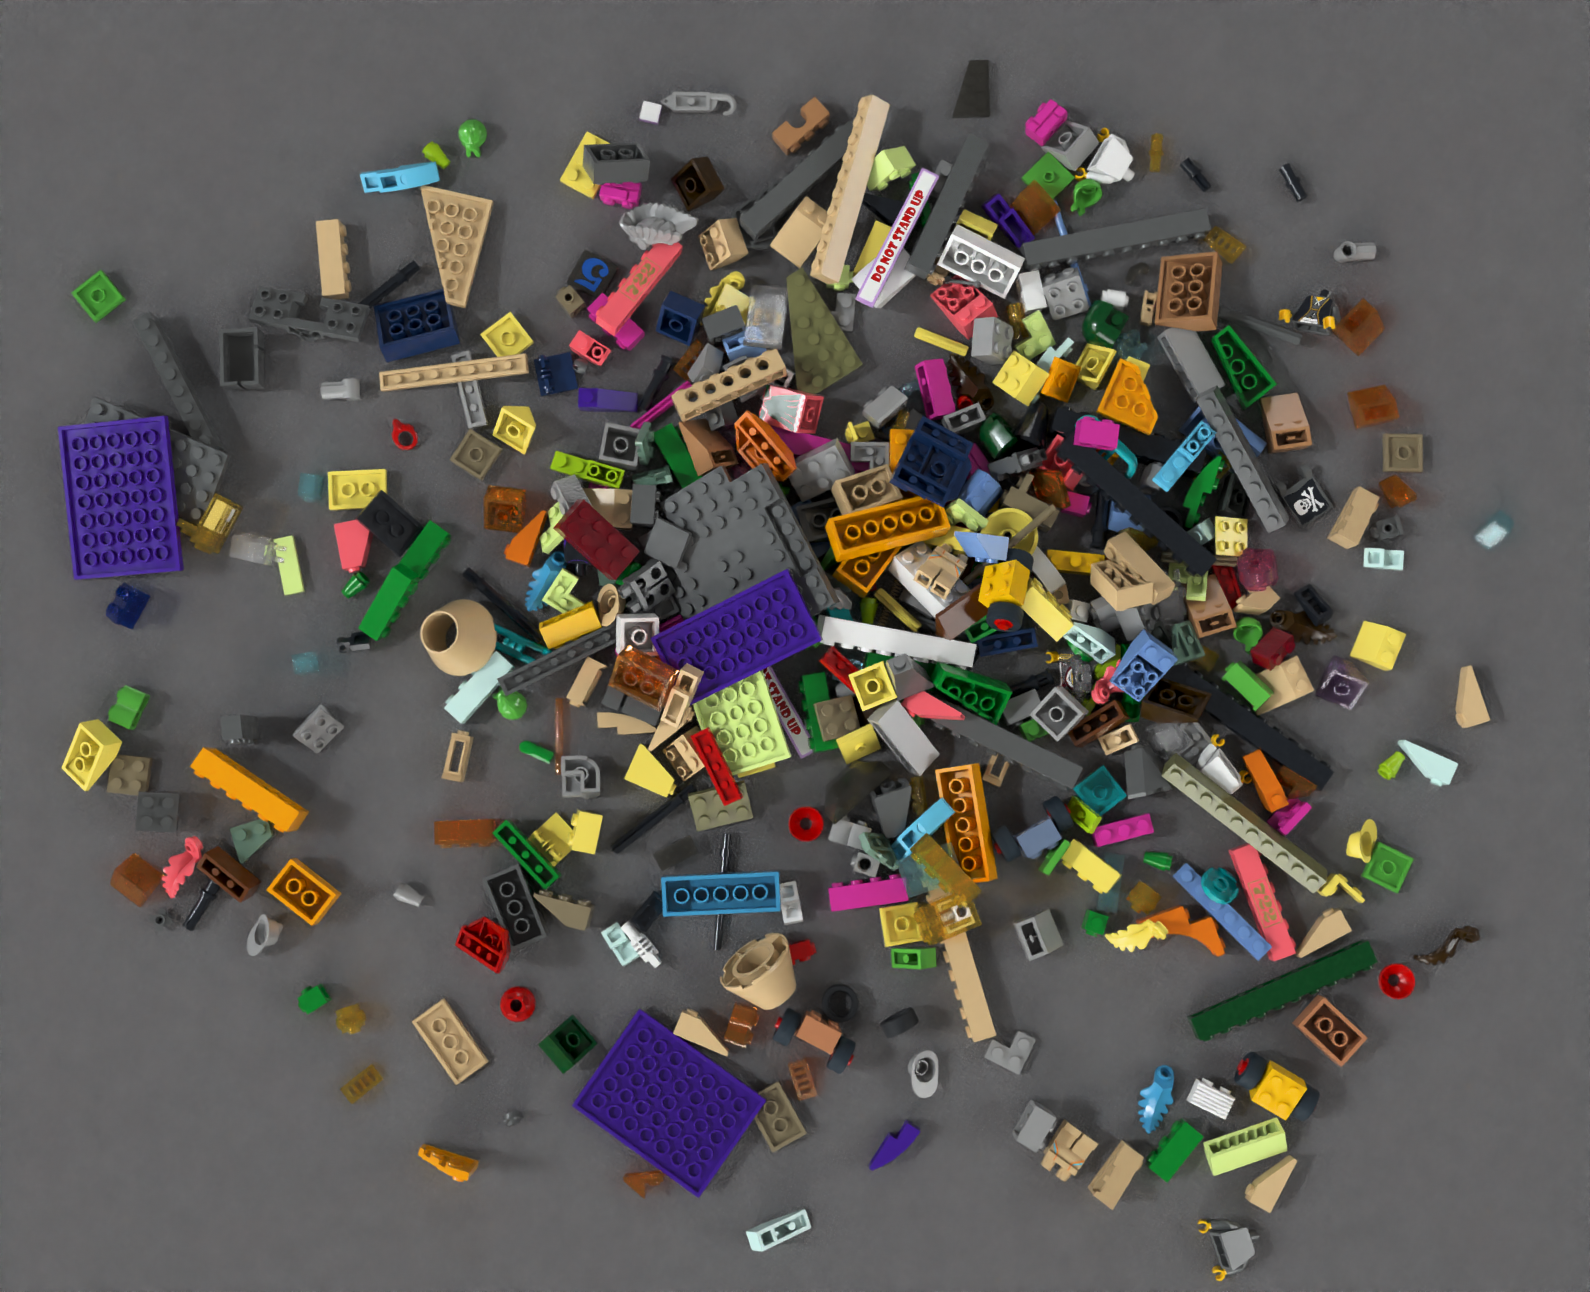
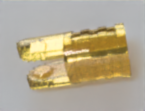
(1016, 314)

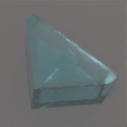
(1494, 530)

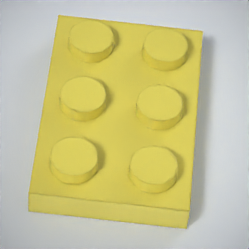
(575, 174)
(355, 488)

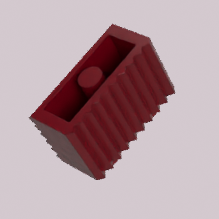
(1272, 648)

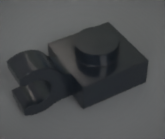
(356, 642)

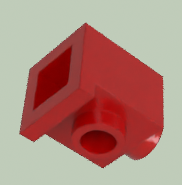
(802, 950)

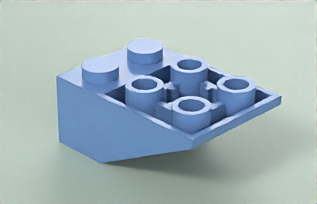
(1143, 665)

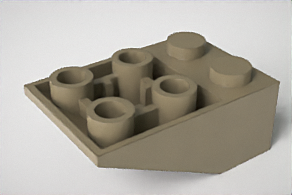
(570, 912)

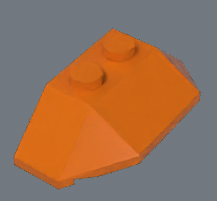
(761, 444)

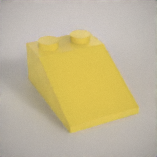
(90, 753)

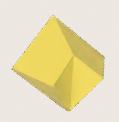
(515, 427)

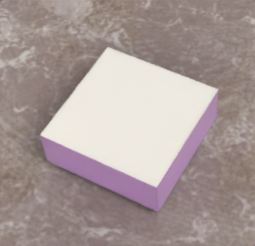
(650, 112)

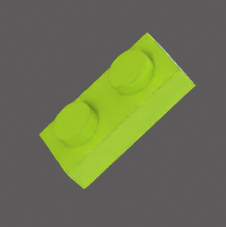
(1083, 815)

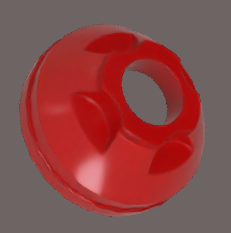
(811, 833)
(1403, 987)
(527, 999)

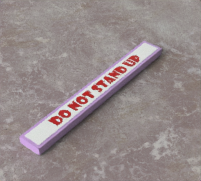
(897, 237)
(787, 714)

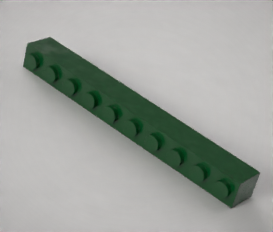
(1282, 989)

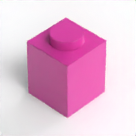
(1079, 505)

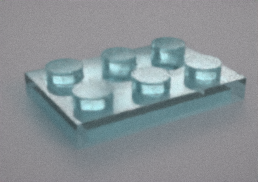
(915, 878)

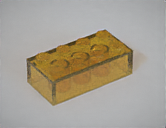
(946, 870)

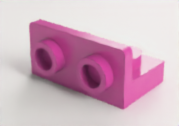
(1288, 816)

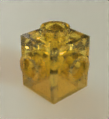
(1143, 898)
(350, 1013)

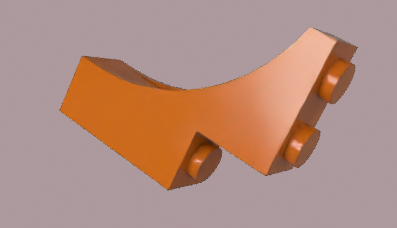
(1201, 929)

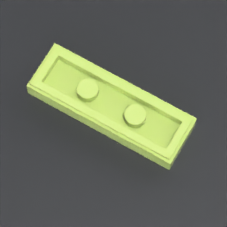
(290, 569)

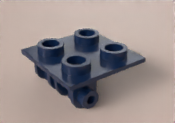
(555, 373)

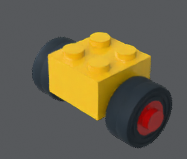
(1005, 590)
(1276, 1088)

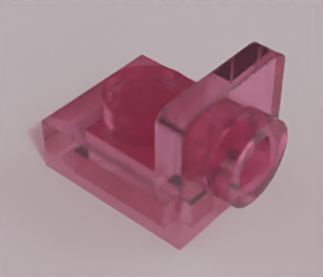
(741, 468)

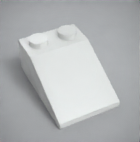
(896, 281)

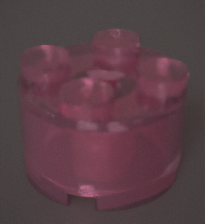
(1257, 569)

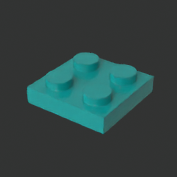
(1100, 791)

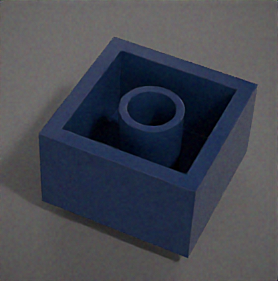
(680, 318)

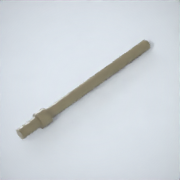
(979, 568)

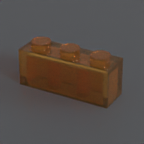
(464, 832)

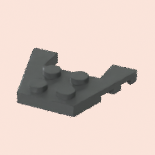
(767, 237)

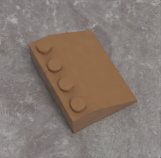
(1189, 291)

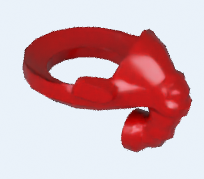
(399, 427)

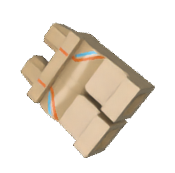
(941, 569)
(1068, 1149)

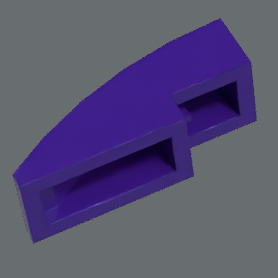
(1007, 220)
(894, 1145)

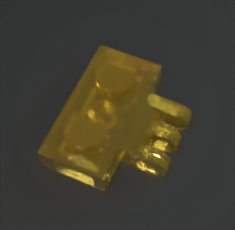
(919, 796)

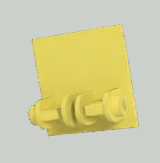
(729, 297)
(1230, 536)
(552, 839)

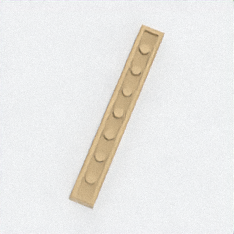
(454, 372)

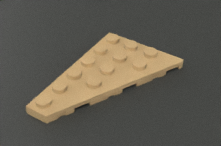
(457, 234)

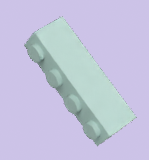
(478, 688)

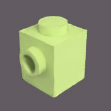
(844, 281)

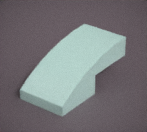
(1383, 559)
(620, 944)

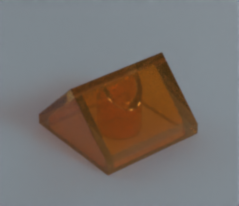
(136, 879)

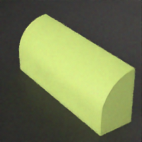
(1245, 1146)

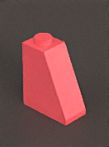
(353, 545)

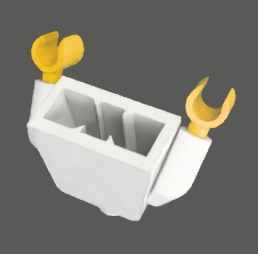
(1110, 161)
(1219, 769)

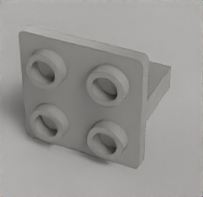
(318, 729)

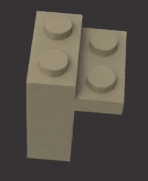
(1017, 498)

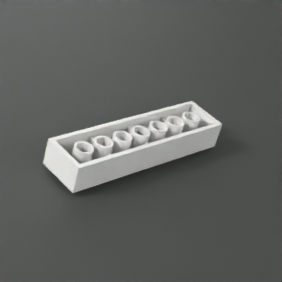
(896, 641)

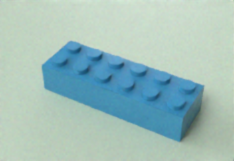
(721, 893)

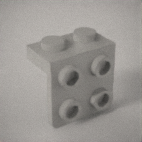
(1064, 293)

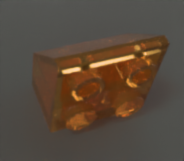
(1359, 327)
(1372, 406)

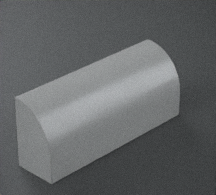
(1190, 361)
(903, 737)

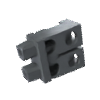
(1015, 464)
(646, 587)

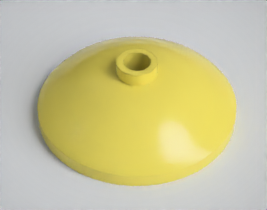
(1012, 521)

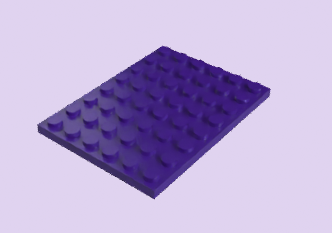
(120, 498)
(669, 1102)

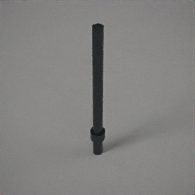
(725, 853)

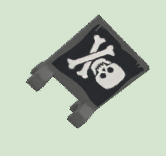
(1304, 498)

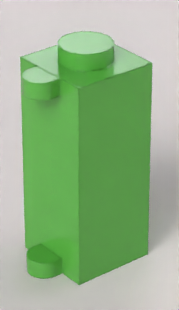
(1248, 684)

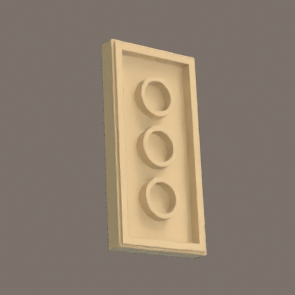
(450, 1041)

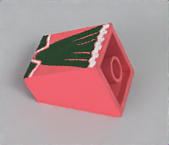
(791, 409)

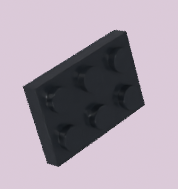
(390, 523)

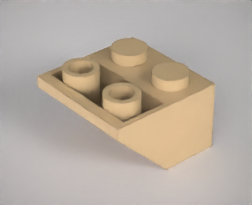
(723, 243)
(684, 755)

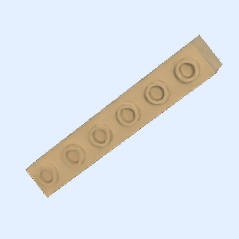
(724, 394)

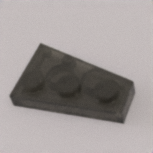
(974, 93)

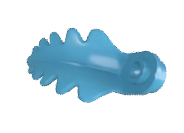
(544, 578)
(1156, 1098)

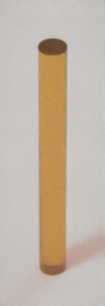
(558, 734)

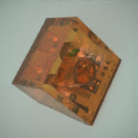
(504, 508)

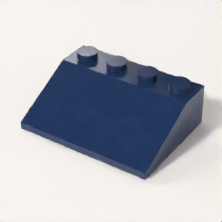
(415, 325)

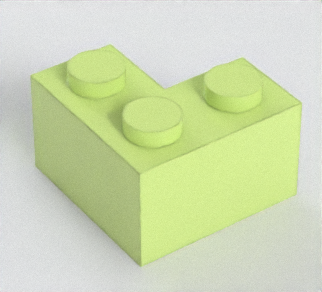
(888, 166)

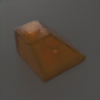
(1035, 207)

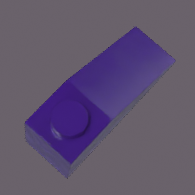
(607, 400)

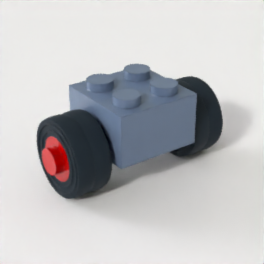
(1037, 836)

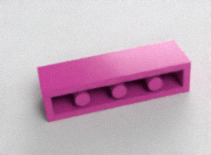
(866, 894)

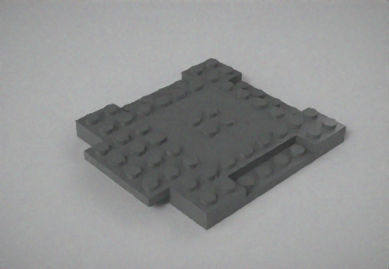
(738, 539)

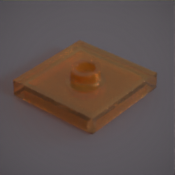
(1050, 487)

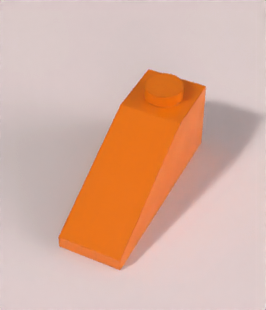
(524, 544)
(1265, 781)

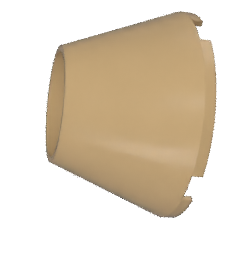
(473, 642)
(761, 972)

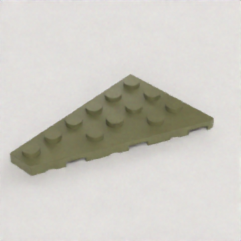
(818, 342)

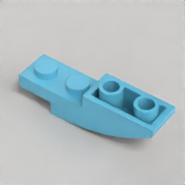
(400, 178)
(1184, 456)
(928, 823)

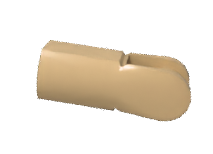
(1147, 311)

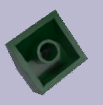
(567, 1044)

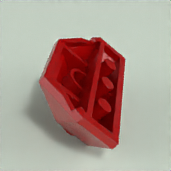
(486, 943)

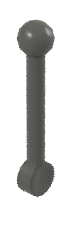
(948, 280)

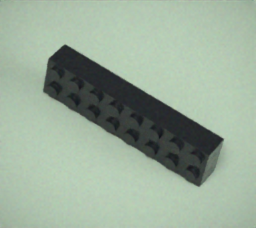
(1145, 447)

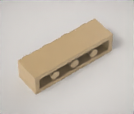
(332, 259)
(1130, 555)

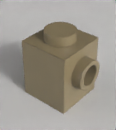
(570, 301)

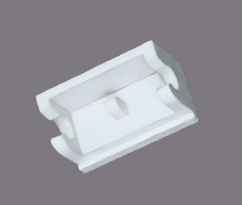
(1030, 291)

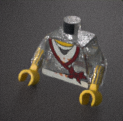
(1074, 674)

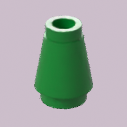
(357, 583)
(1159, 860)

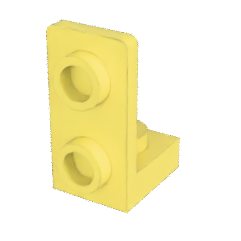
(859, 433)
(1330, 887)

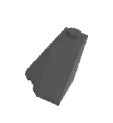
(907, 676)
(1144, 772)
(891, 805)

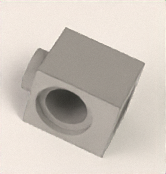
(874, 864)

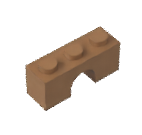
(790, 138)

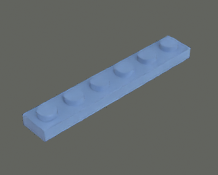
(1223, 914)

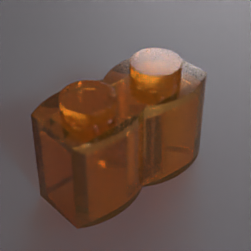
(740, 1025)

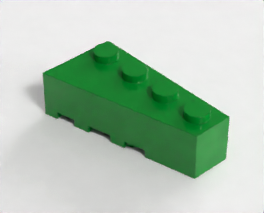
(1242, 368)
(973, 690)

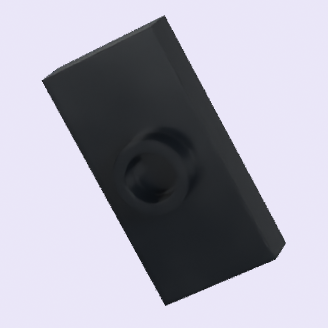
(648, 912)

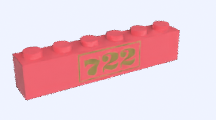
(637, 286)
(1262, 901)

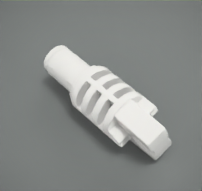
(641, 944)

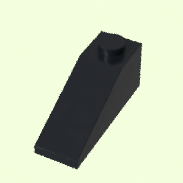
(883, 207)

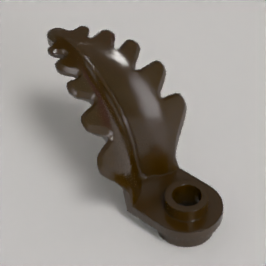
(970, 382)
(1301, 627)
(1448, 948)

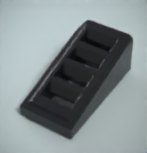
(1318, 601)

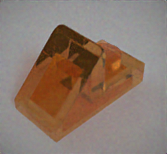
(1396, 491)
(1298, 785)
(638, 1180)

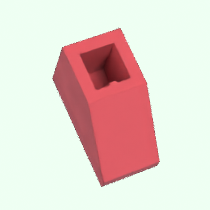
(589, 348)

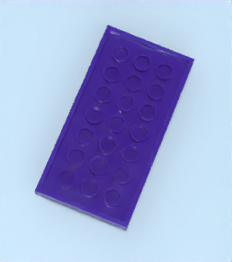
(741, 634)

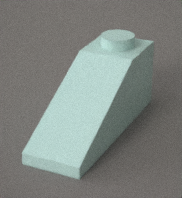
(1092, 641)
(1430, 764)
(778, 1230)

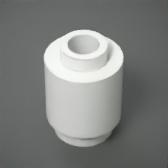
(1116, 298)

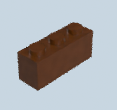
(1098, 723)
(229, 874)

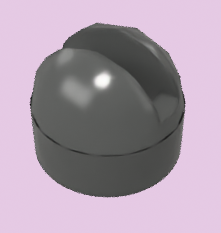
(580, 365)

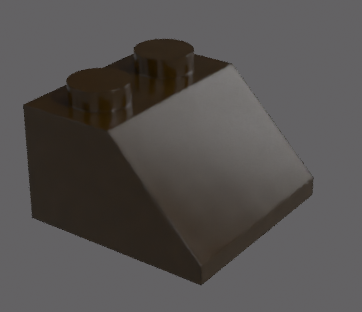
(697, 183)

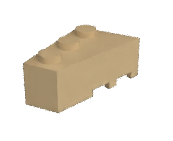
(1354, 518)
(1119, 587)
(1116, 1174)

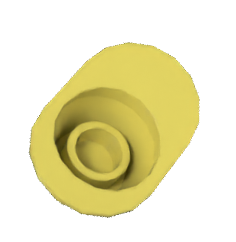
(1362, 842)

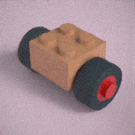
(817, 1032)

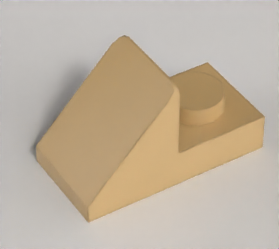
(1118, 739)

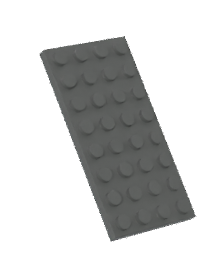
(195, 464)

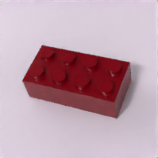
(596, 539)

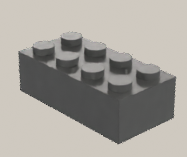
(516, 906)

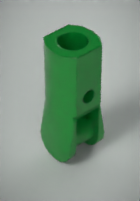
(536, 751)

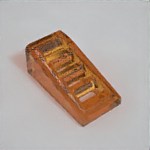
(692, 351)
(796, 1064)

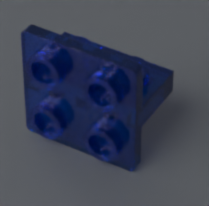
(127, 606)

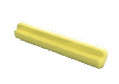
(941, 341)
(897, 610)

